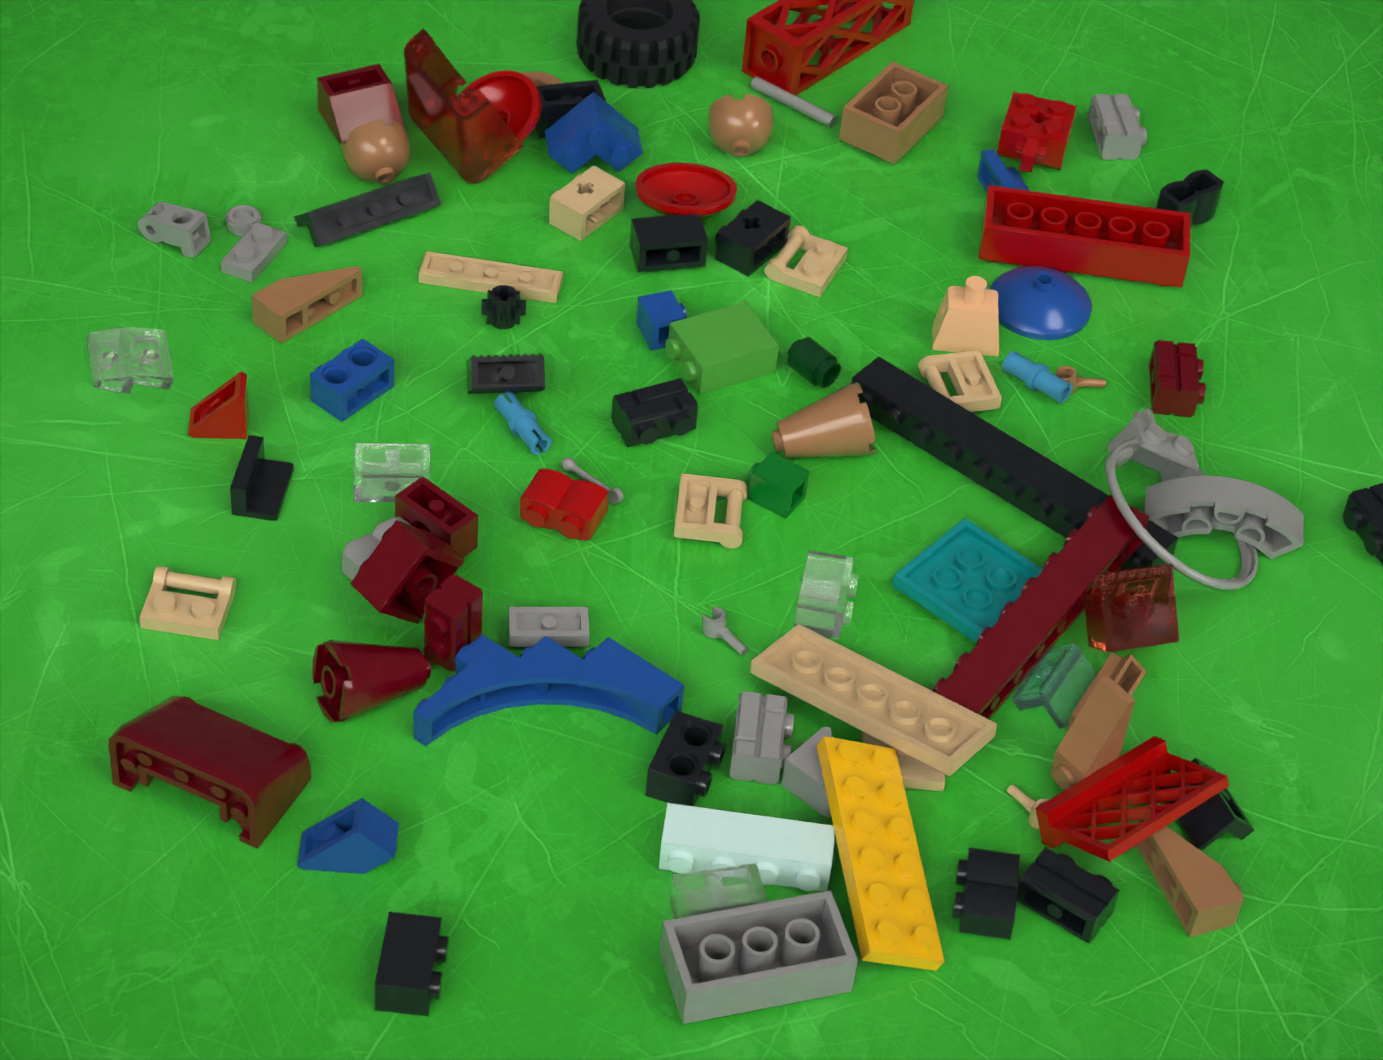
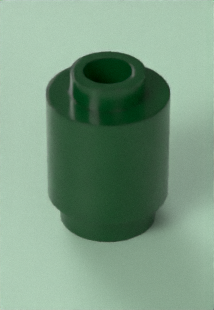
(813, 362)

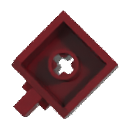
(405, 571)

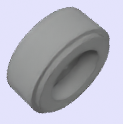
(241, 219)

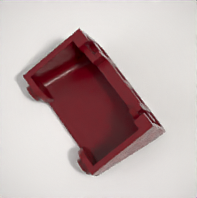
(213, 758)

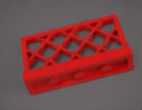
(1122, 785)

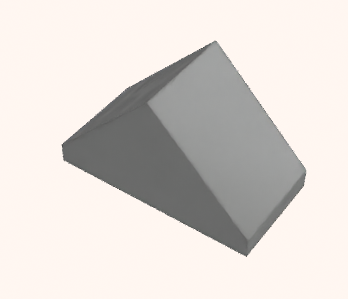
(804, 775)

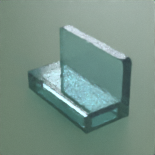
(1056, 683)

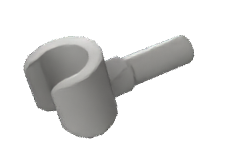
(717, 629)

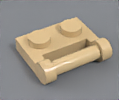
(815, 268)
(969, 376)
(697, 509)
(184, 612)

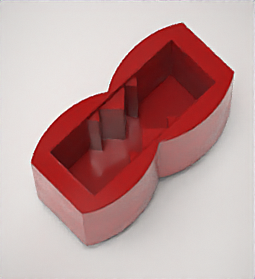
(564, 504)

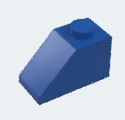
(350, 840)

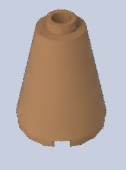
(828, 427)

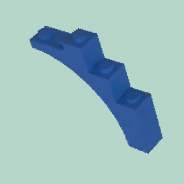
(549, 674)

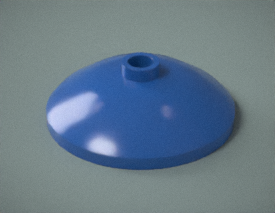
(1041, 303)

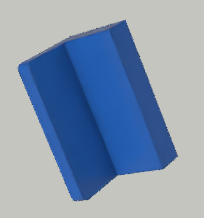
(994, 173)

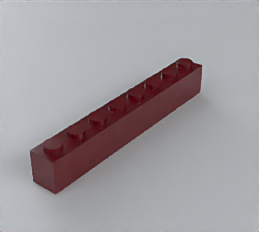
(1042, 612)

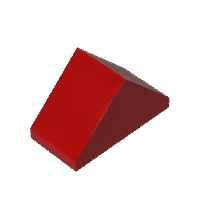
(223, 412)

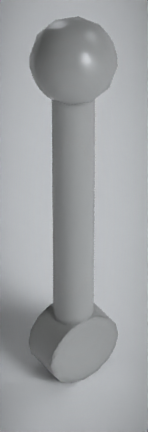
(568, 464)

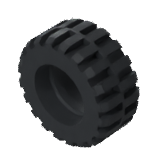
(638, 40)

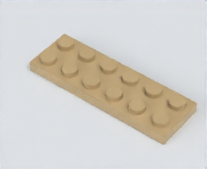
(874, 699)

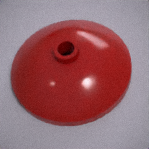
(513, 98)
(685, 189)

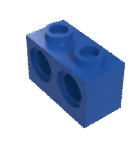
(352, 380)

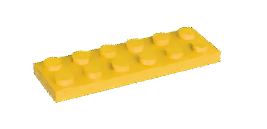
(879, 855)

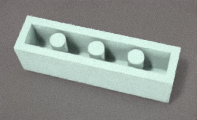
(784, 849)

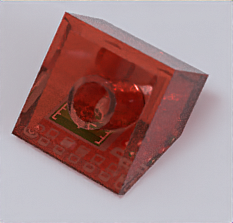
(1132, 609)

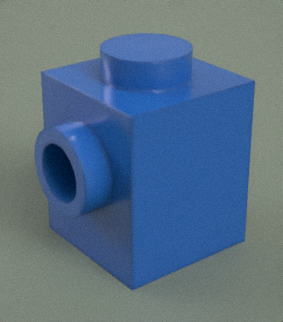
(655, 315)

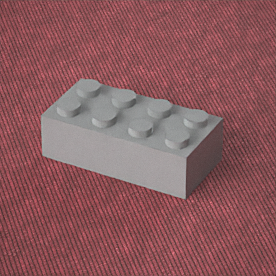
(757, 956)

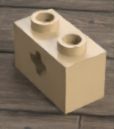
(586, 203)

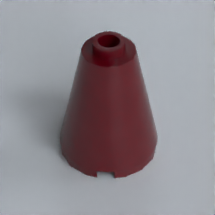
(365, 676)

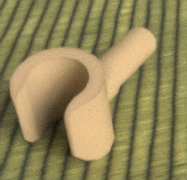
(1029, 804)

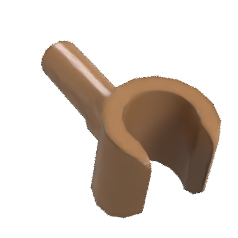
(1069, 374)

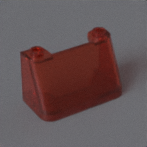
(461, 125)

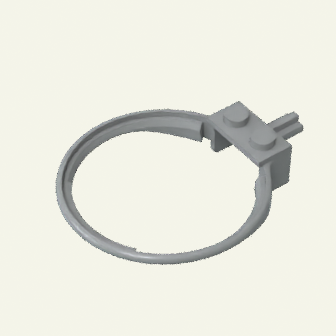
(1174, 458)

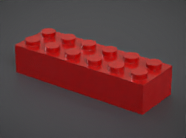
(1085, 236)

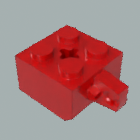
(1036, 131)

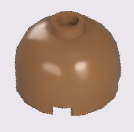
(740, 124)
(377, 151)

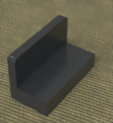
(259, 483)
(1214, 817)

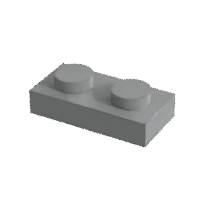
(254, 252)
(562, 624)

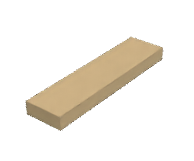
(485, 275)

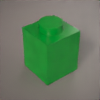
(777, 484)

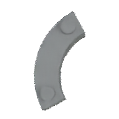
(1227, 504)

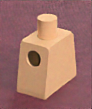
(968, 319)

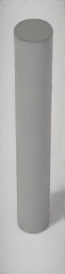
(794, 102)

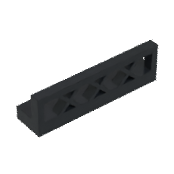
(370, 209)

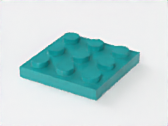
(966, 578)

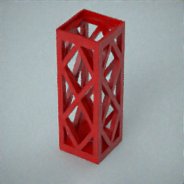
(797, 43)

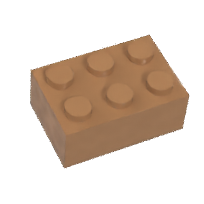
(893, 112)

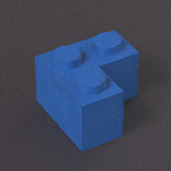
(593, 130)

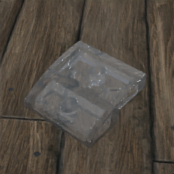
(129, 357)

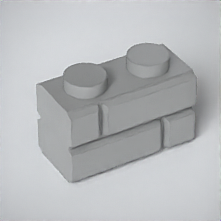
(1116, 127)
(759, 738)

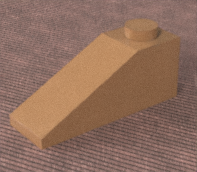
(304, 300)
(1094, 735)
(1191, 882)

